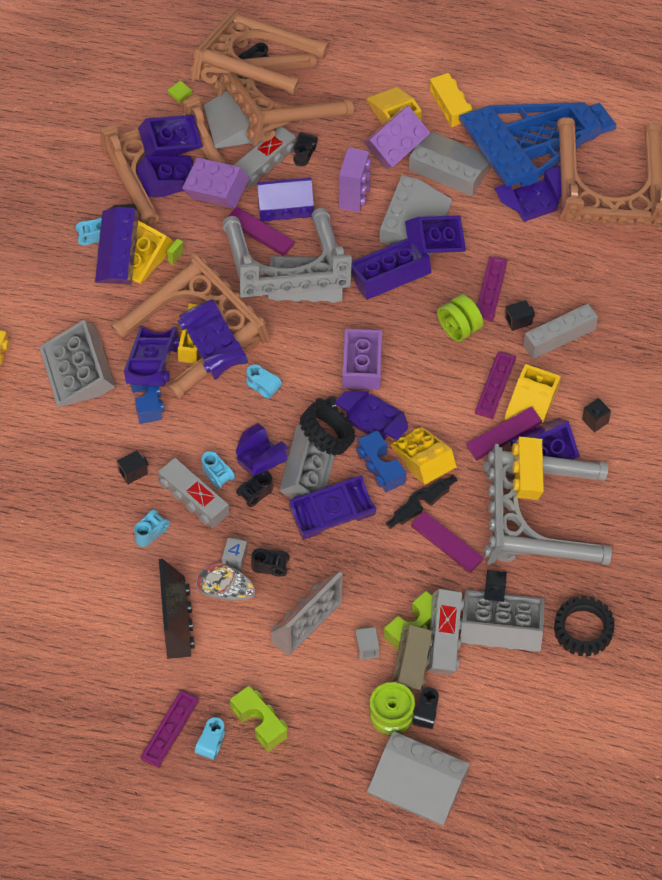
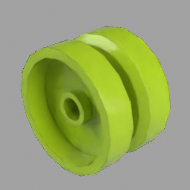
(460, 318)
(392, 708)

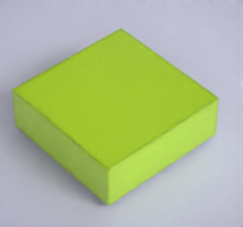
(179, 92)
(175, 251)

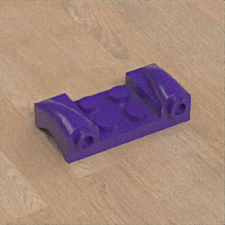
(212, 338)
(149, 357)
(331, 507)

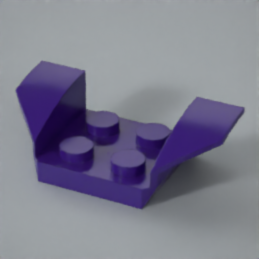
(535, 198)
(372, 414)
(257, 453)

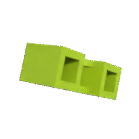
(421, 609)
(250, 704)

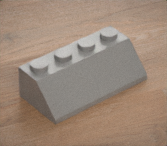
(306, 467)

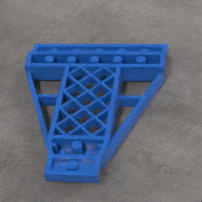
(506, 152)

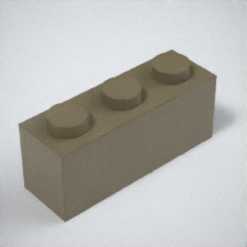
(412, 657)

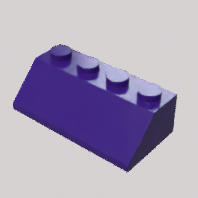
(117, 246)
(389, 268)

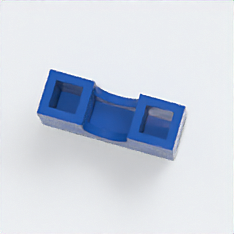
(148, 406)
(387, 474)

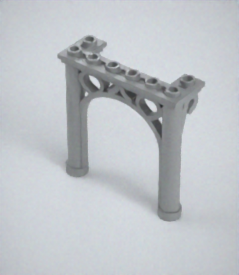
(295, 279)
(507, 544)

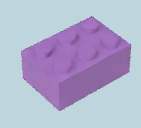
(397, 137)
(354, 180)
(215, 183)
(362, 359)

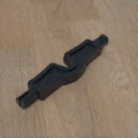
(414, 508)

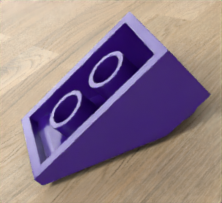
(169, 135)
(164, 174)

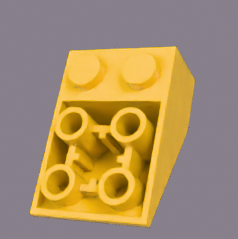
(391, 101)
(534, 389)
(424, 455)

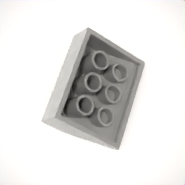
(226, 121)
(449, 163)
(411, 200)
(329, 295)
(77, 365)
(308, 614)
(505, 624)
(418, 778)

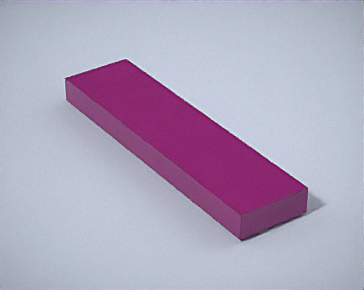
(263, 232)
(491, 287)
(495, 385)
(504, 432)
(447, 542)
(169, 729)

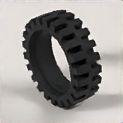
(319, 435)
(584, 646)

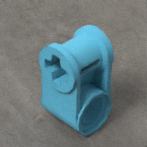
(91, 231)
(262, 381)
(218, 472)
(152, 526)
(210, 741)

